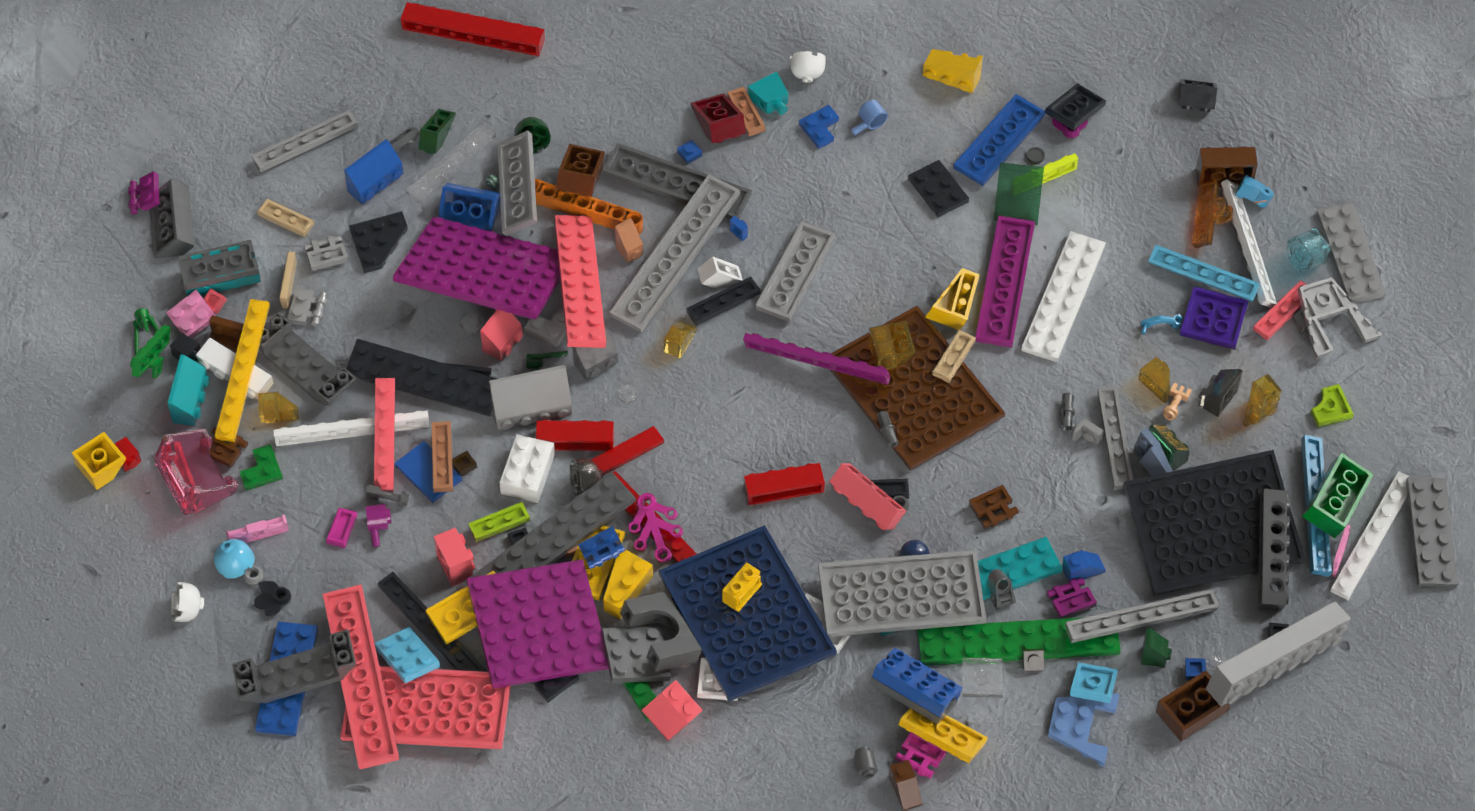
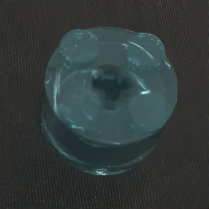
(1308, 250)

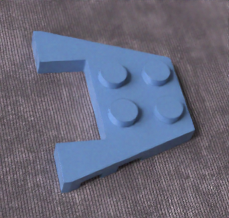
(1072, 724)

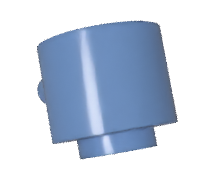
(872, 115)

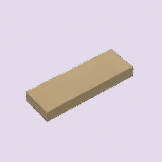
(285, 217)
(288, 279)
(954, 356)

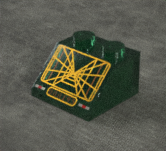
(1174, 450)

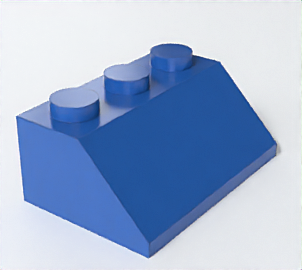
(373, 172)
(469, 206)

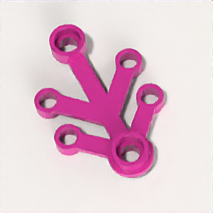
(654, 525)

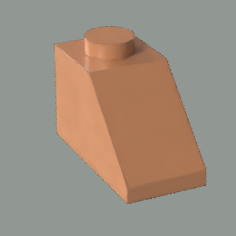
(628, 241)

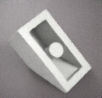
(719, 273)

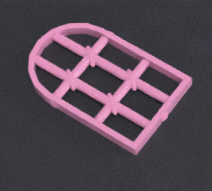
(1340, 551)

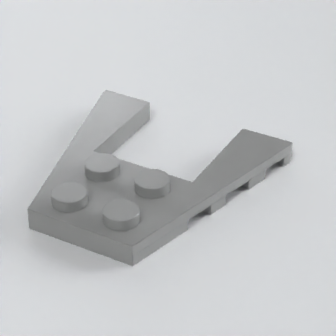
(1326, 300)

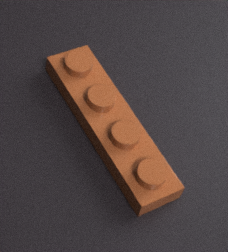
(442, 456)

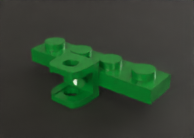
(148, 355)

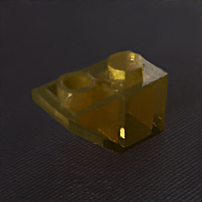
(275, 408)

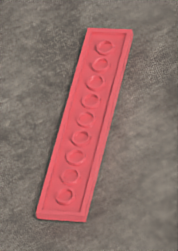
(579, 282)
(363, 685)

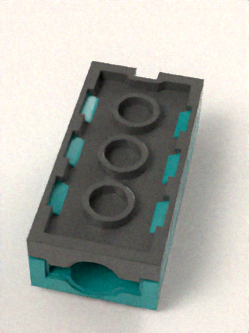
(219, 268)

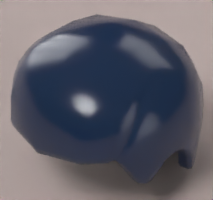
(913, 547)

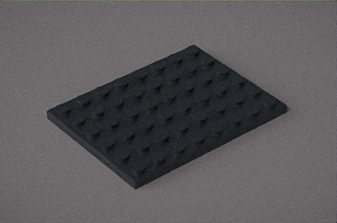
(1205, 521)

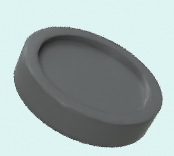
(1035, 155)

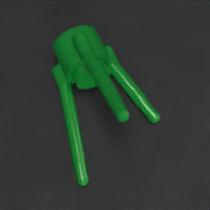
(142, 320)

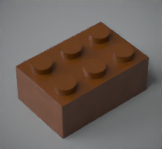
(1226, 163)
(580, 170)
(1190, 707)

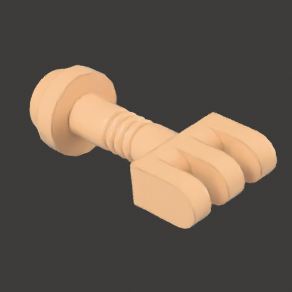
(1170, 412)

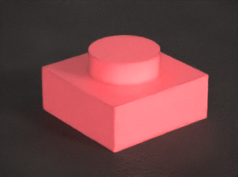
(215, 300)

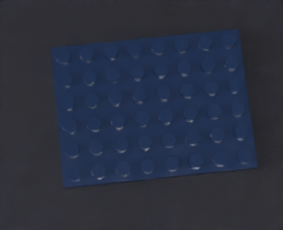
(772, 631)

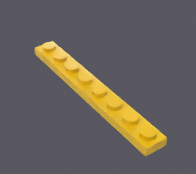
(242, 370)

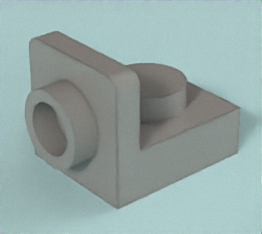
(1087, 429)

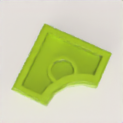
(1332, 407)

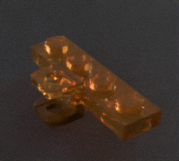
(1209, 212)

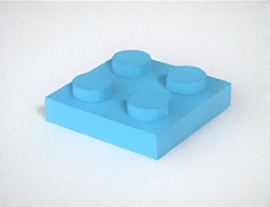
(1093, 682)

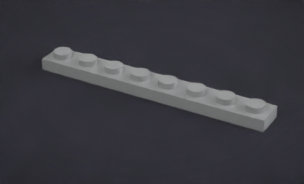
(1141, 616)

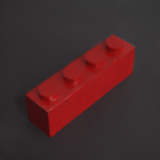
(577, 435)
(784, 483)

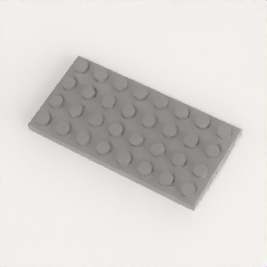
(901, 593)

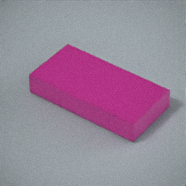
(341, 527)

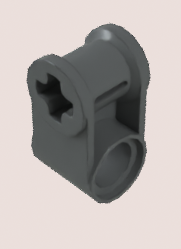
(1000, 589)

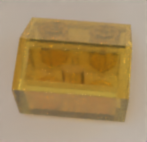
(891, 344)
(1262, 400)

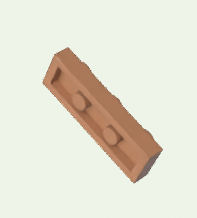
(752, 120)

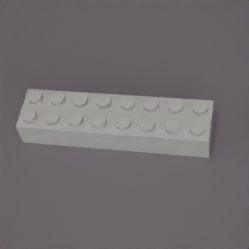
(1277, 654)

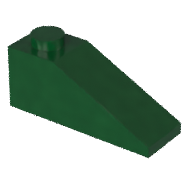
(435, 131)

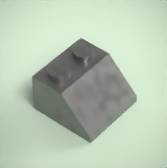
(595, 360)

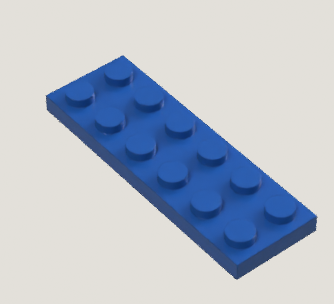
(999, 139)
(284, 714)

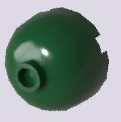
(539, 130)

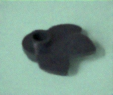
(269, 598)

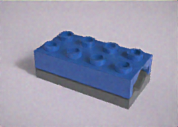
(916, 685)

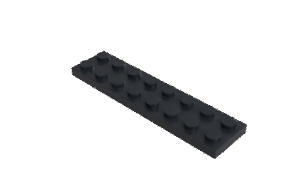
(422, 376)

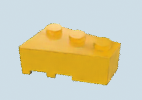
(953, 70)
(955, 302)
(626, 581)

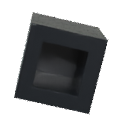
(185, 346)

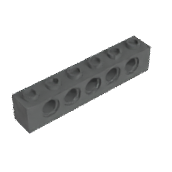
(1266, 597)

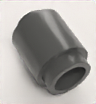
(865, 762)

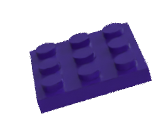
(1214, 318)

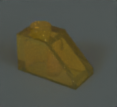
(678, 338)
(1156, 378)

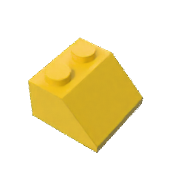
(99, 460)

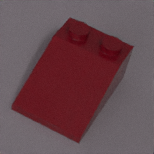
(719, 118)

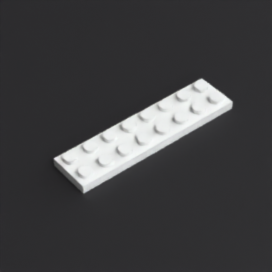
(1063, 296)

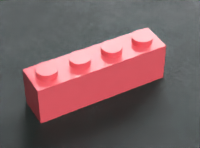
(867, 496)

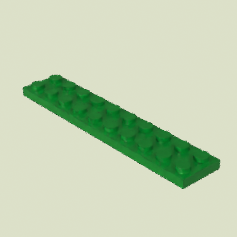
(1008, 641)

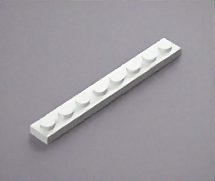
(1249, 244)
(346, 429)
(1371, 538)

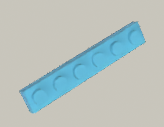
(1204, 273)

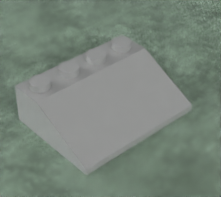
(530, 397)

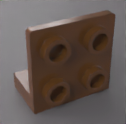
(225, 332)

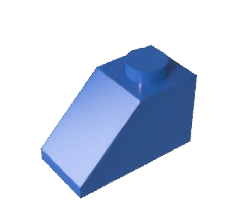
(1082, 565)

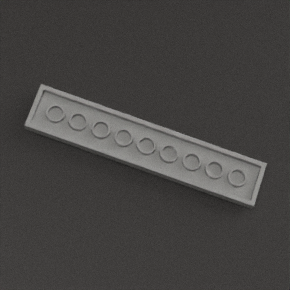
(674, 253)

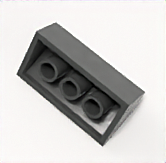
(172, 221)

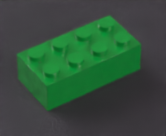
(1338, 495)

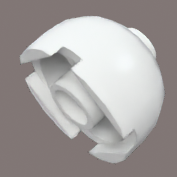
(807, 66)
(186, 602)

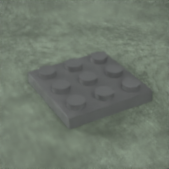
(627, 654)

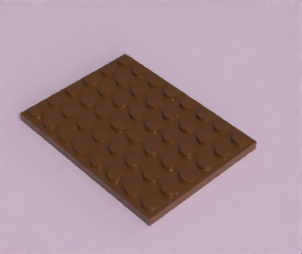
(923, 408)

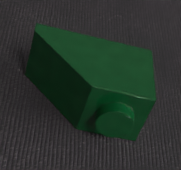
(1155, 649)

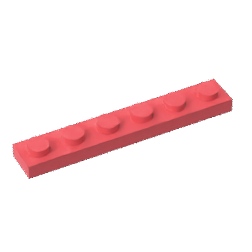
(384, 433)

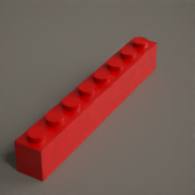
(473, 29)

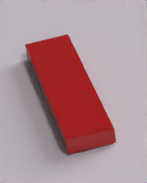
(628, 450)

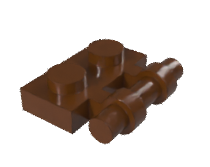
(226, 453)
(991, 501)

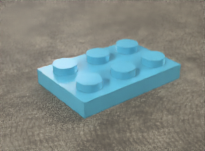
(407, 655)

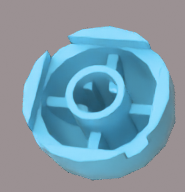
(233, 558)

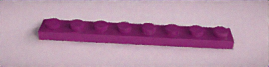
(810, 356)

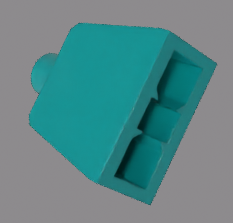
(769, 94)

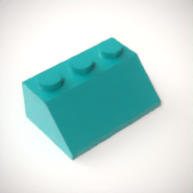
(188, 391)

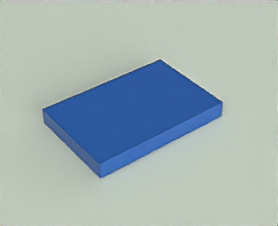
(418, 469)

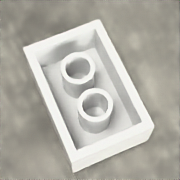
(527, 468)

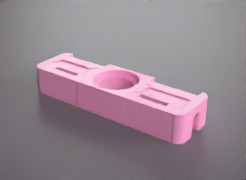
(259, 530)

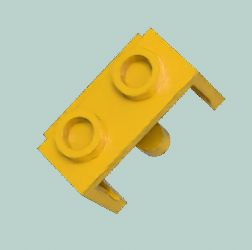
(742, 587)

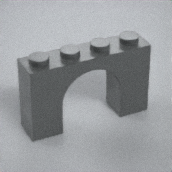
(661, 610)

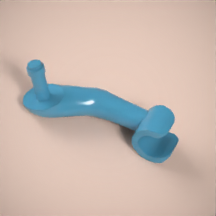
(1173, 321)

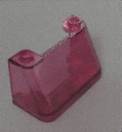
(191, 472)

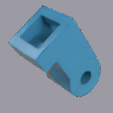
(1254, 191)

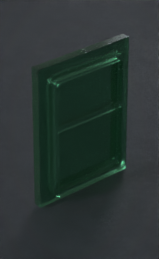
(1019, 191)

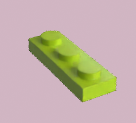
(499, 522)

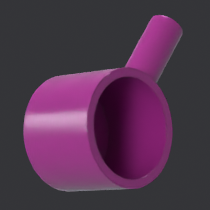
(377, 519)

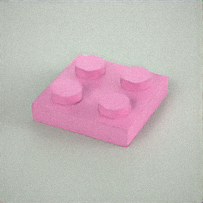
(191, 314)

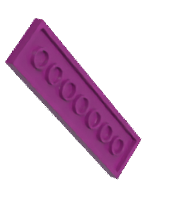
(1005, 281)

